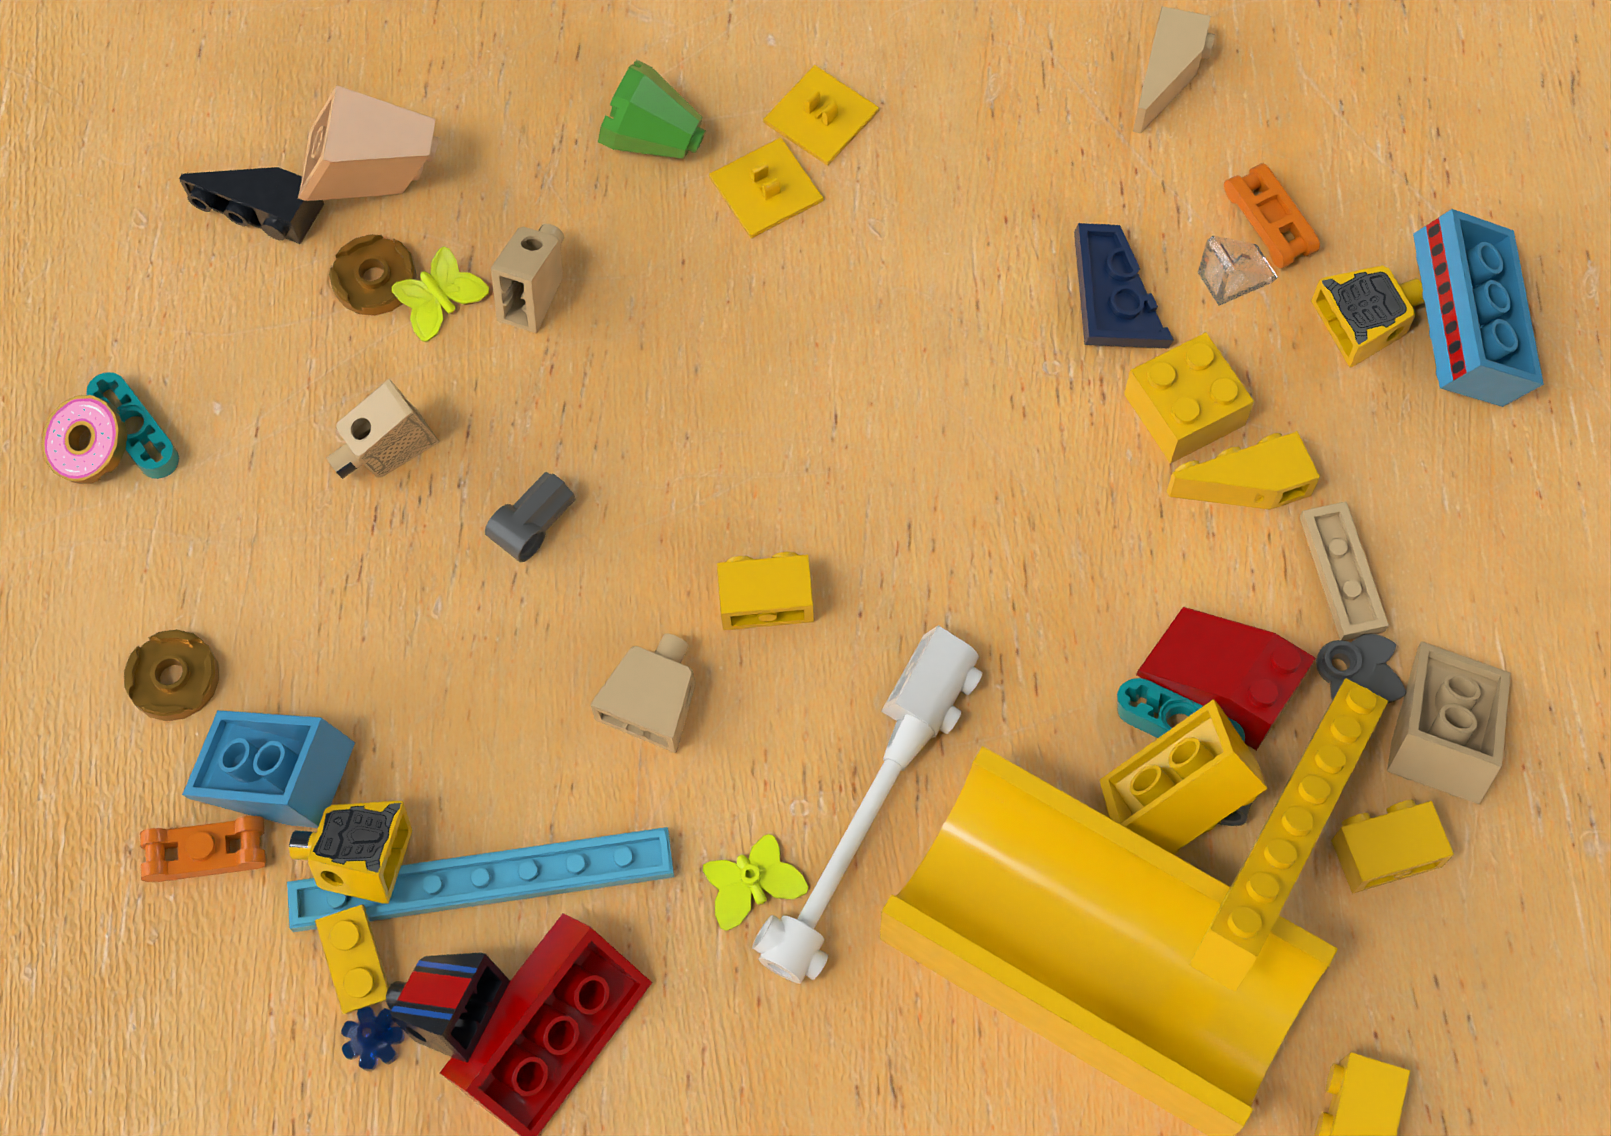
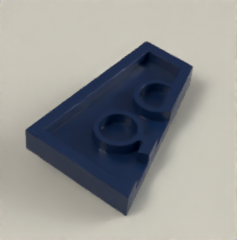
(1111, 292)

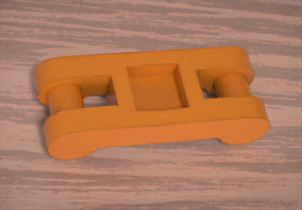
(1272, 215)
(202, 849)

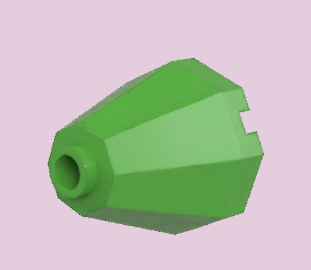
(650, 117)

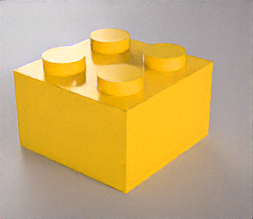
(1188, 397)

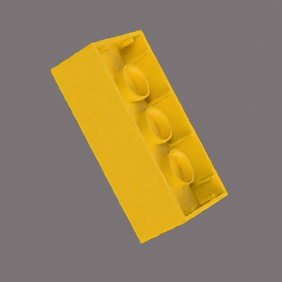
(1094, 943)

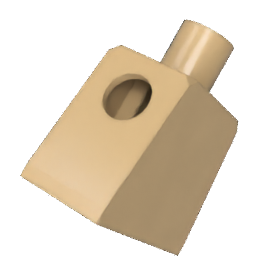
(527, 276)
(649, 694)

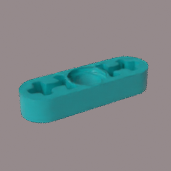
(150, 430)
(1156, 696)

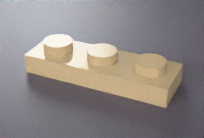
(1343, 571)

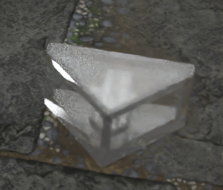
(1233, 268)

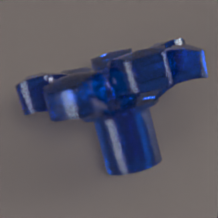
(372, 1038)

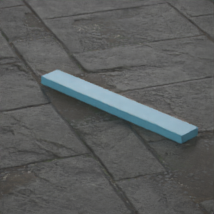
(499, 877)

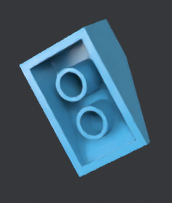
(270, 766)

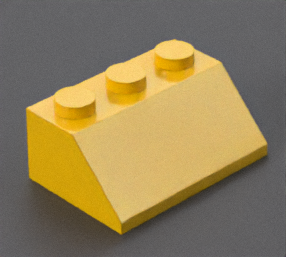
(1184, 781)

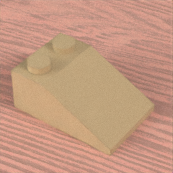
(1451, 724)

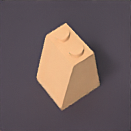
(365, 148)

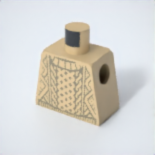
(381, 434)

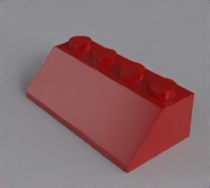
(549, 1026)

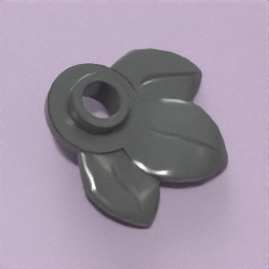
(1365, 665)

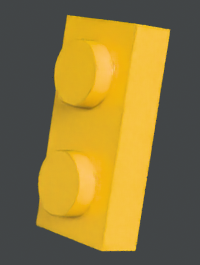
(353, 958)

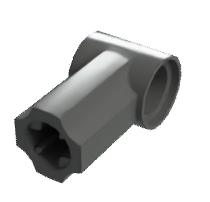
(522, 526)

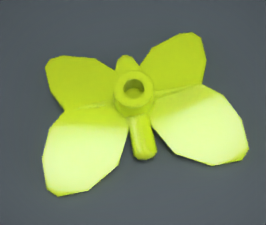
(435, 290)
(749, 877)

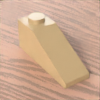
(1173, 61)

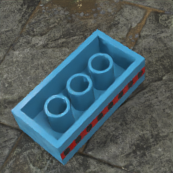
(1477, 309)

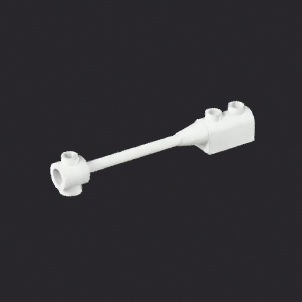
(921, 707)

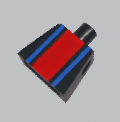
(448, 1001)

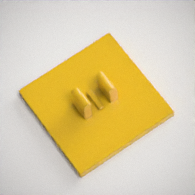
(821, 115)
(766, 187)

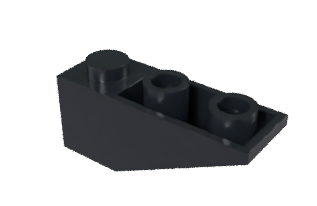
(255, 197)

